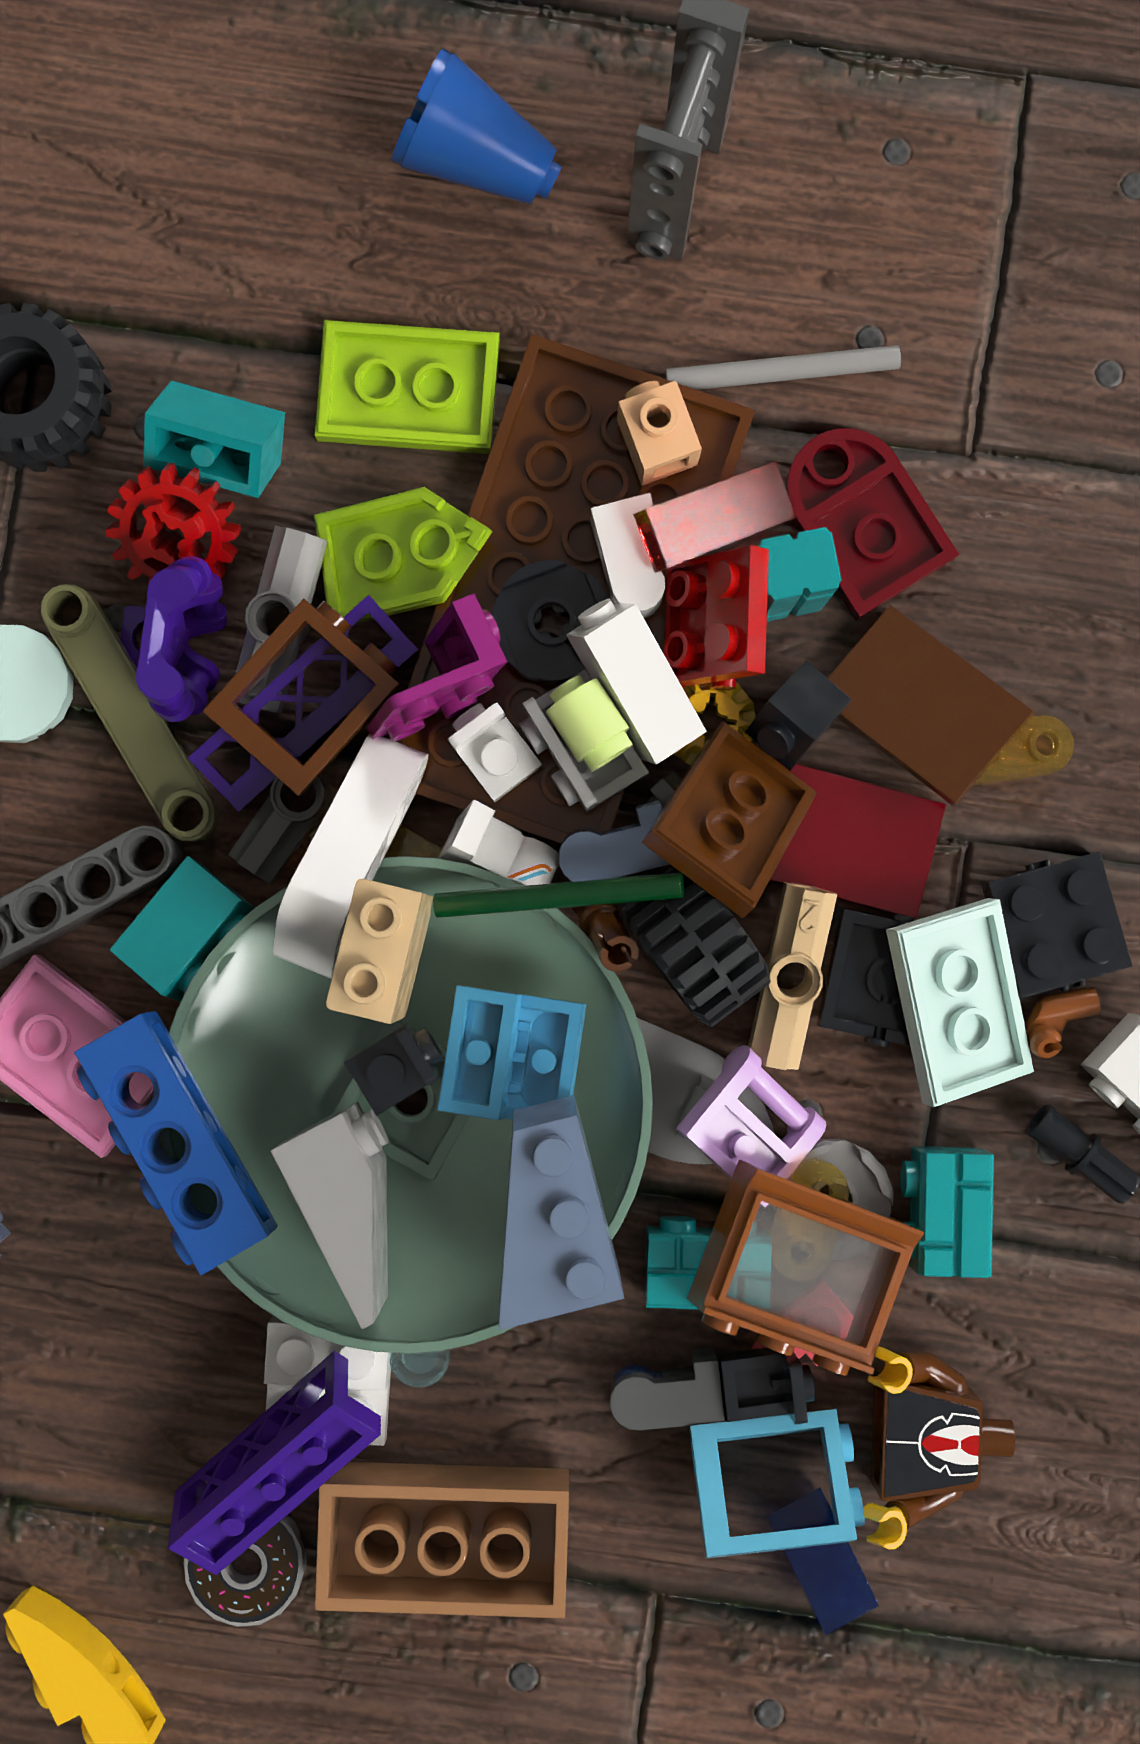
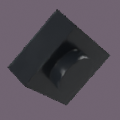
(764, 1385)

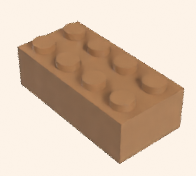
(443, 1540)

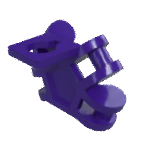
(178, 607)

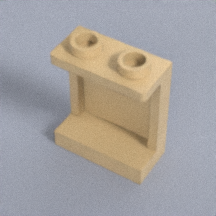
(379, 951)

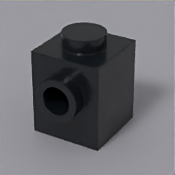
(797, 715)

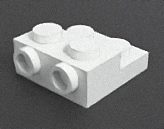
(295, 1353)

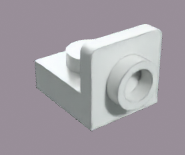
(493, 749)

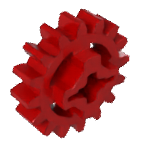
(152, 546)

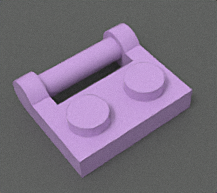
(731, 1132)

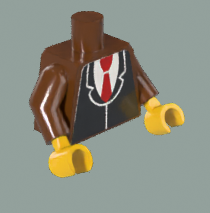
(925, 1441)

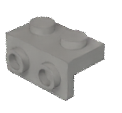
(575, 778)

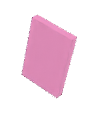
(41, 1027)

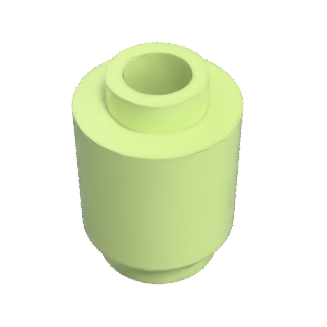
(588, 722)

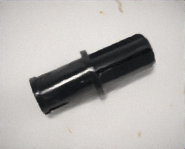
(1083, 1154)

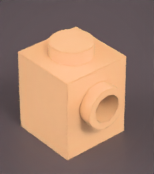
(658, 431)

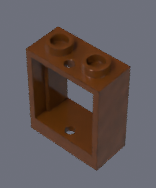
(262, 744)

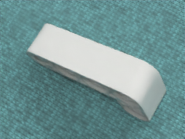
(344, 850)

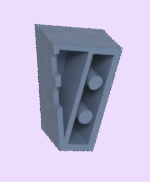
(555, 1223)

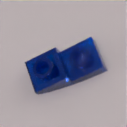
(825, 1573)

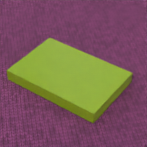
(407, 387)

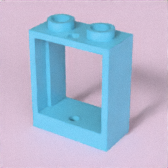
(837, 1450)

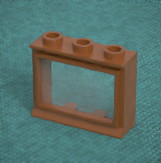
(802, 1270)

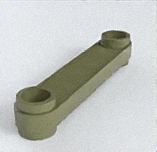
(138, 732)

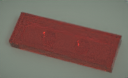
(714, 516)

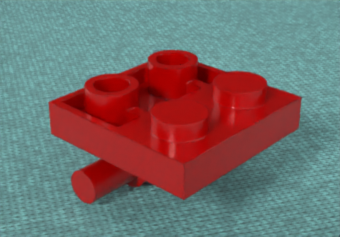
(717, 617)

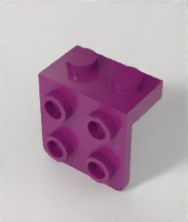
(467, 657)

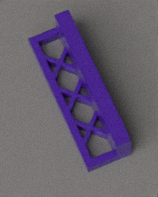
(315, 724)
(271, 1467)

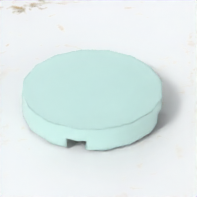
(33, 684)

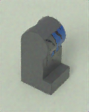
(668, 1397)

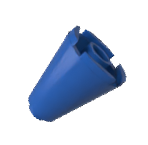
(474, 136)

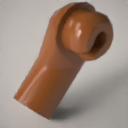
(1052, 1014)

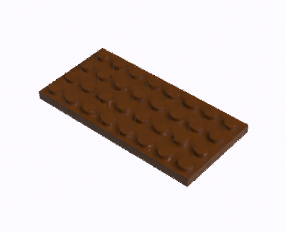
(544, 473)

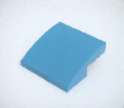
(509, 1052)

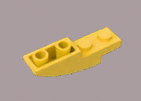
(81, 1672)

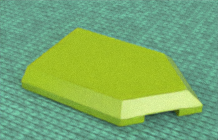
(396, 550)

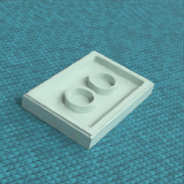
(960, 1001)

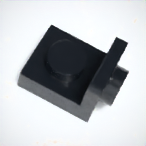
(396, 1067)

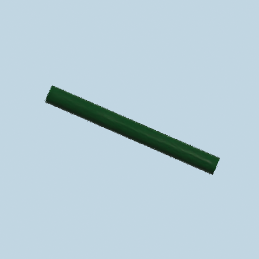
(559, 895)

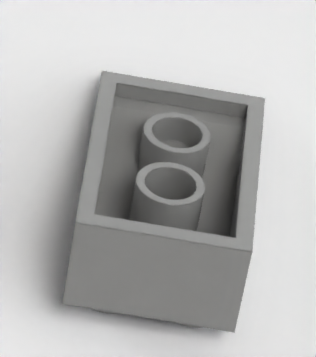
(342, 1192)

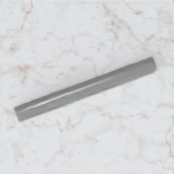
(787, 368)

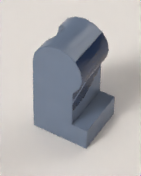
(611, 853)

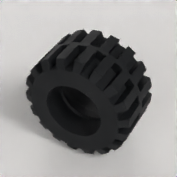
(76, 399)
(698, 950)

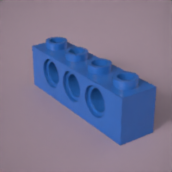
(209, 1155)

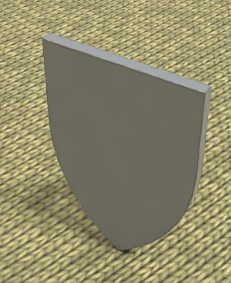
(679, 1078)

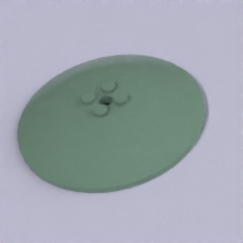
(276, 1065)

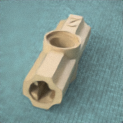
(799, 937)

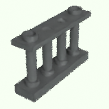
(697, 119)

